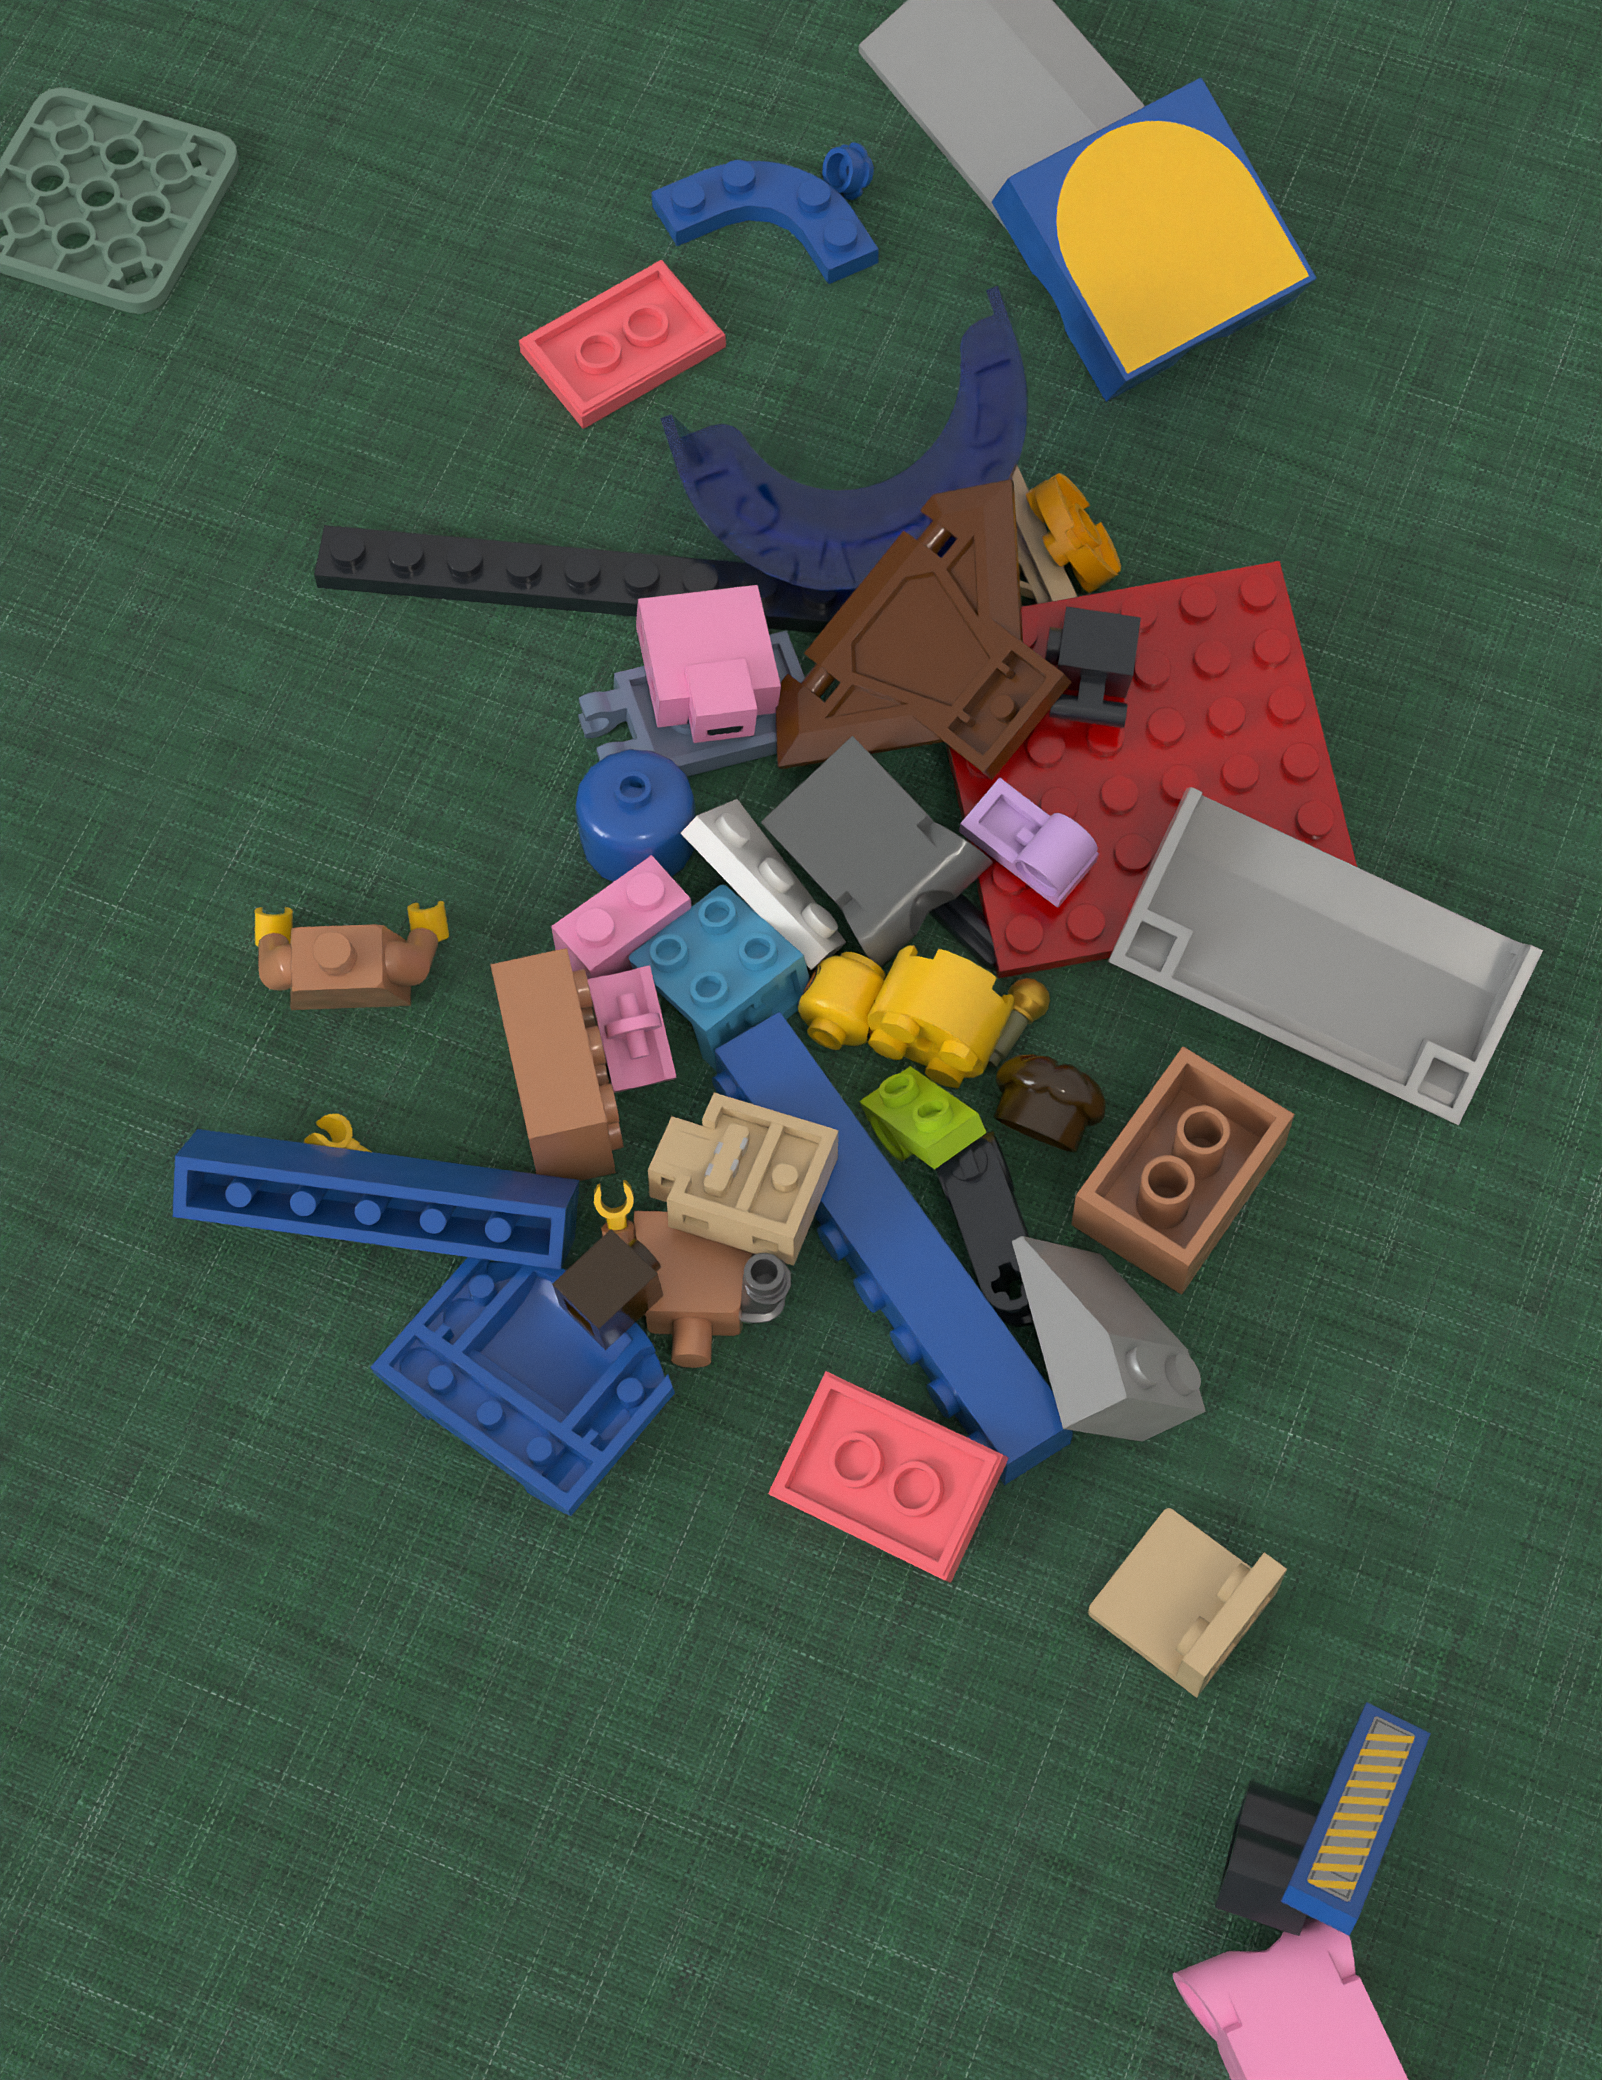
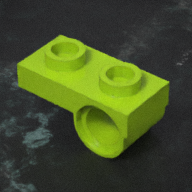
(920, 1119)

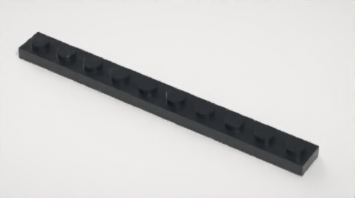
(549, 575)

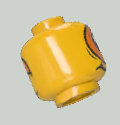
(840, 999)

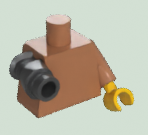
(703, 1282)

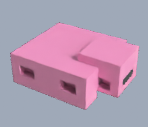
(709, 661)

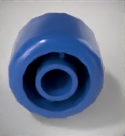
(634, 809)

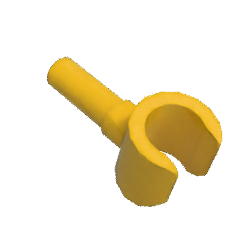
(340, 1132)

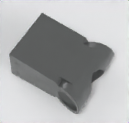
(873, 849)

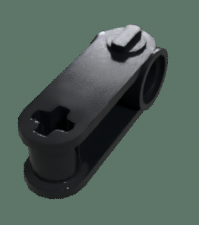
(989, 1220)

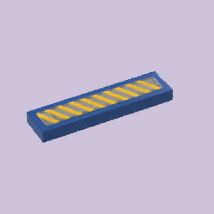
(1356, 1819)

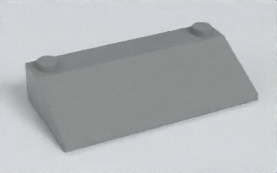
(996, 82)
(1323, 956)

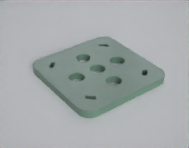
(74, 139)

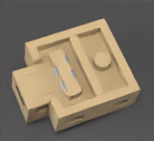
(744, 1176)

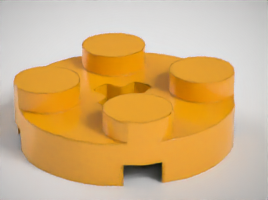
(1073, 533)

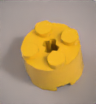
(939, 1015)

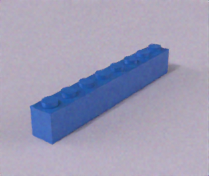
(902, 1259)

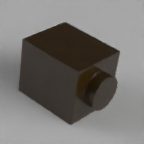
(610, 1287)

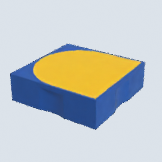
(1153, 238)

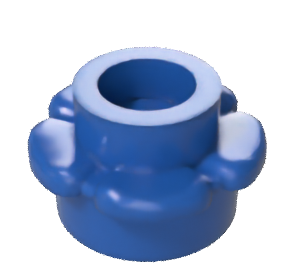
(848, 170)

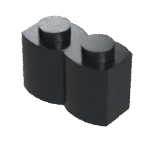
(1264, 1856)

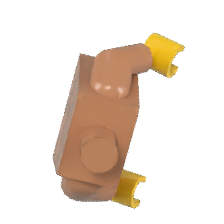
(348, 962)

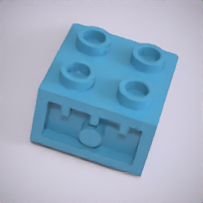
(724, 969)

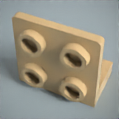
(1184, 1600)

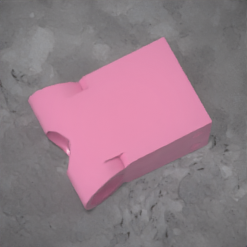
(1291, 2011)

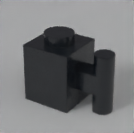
(1099, 659)

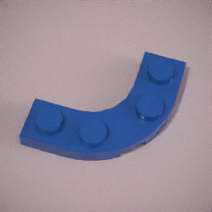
(774, 195)

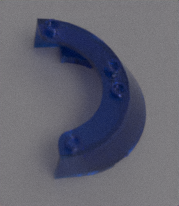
(839, 535)

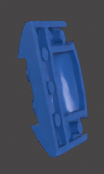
(525, 1379)

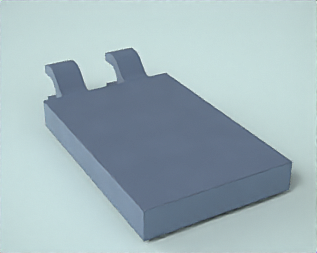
(633, 703)

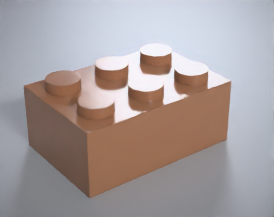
(558, 1065)
(1181, 1169)

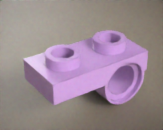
(1037, 848)

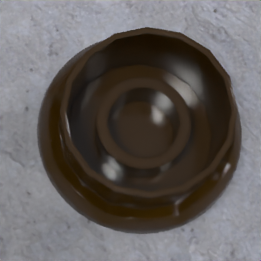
(1048, 1100)

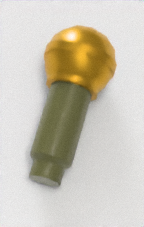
(1029, 1005)

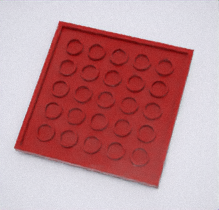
(1211, 707)

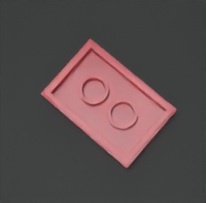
(622, 344)
(888, 1476)

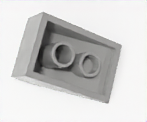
(1104, 1347)

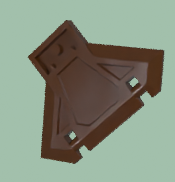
(928, 647)

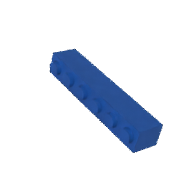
(376, 1198)

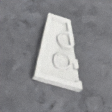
(764, 880)

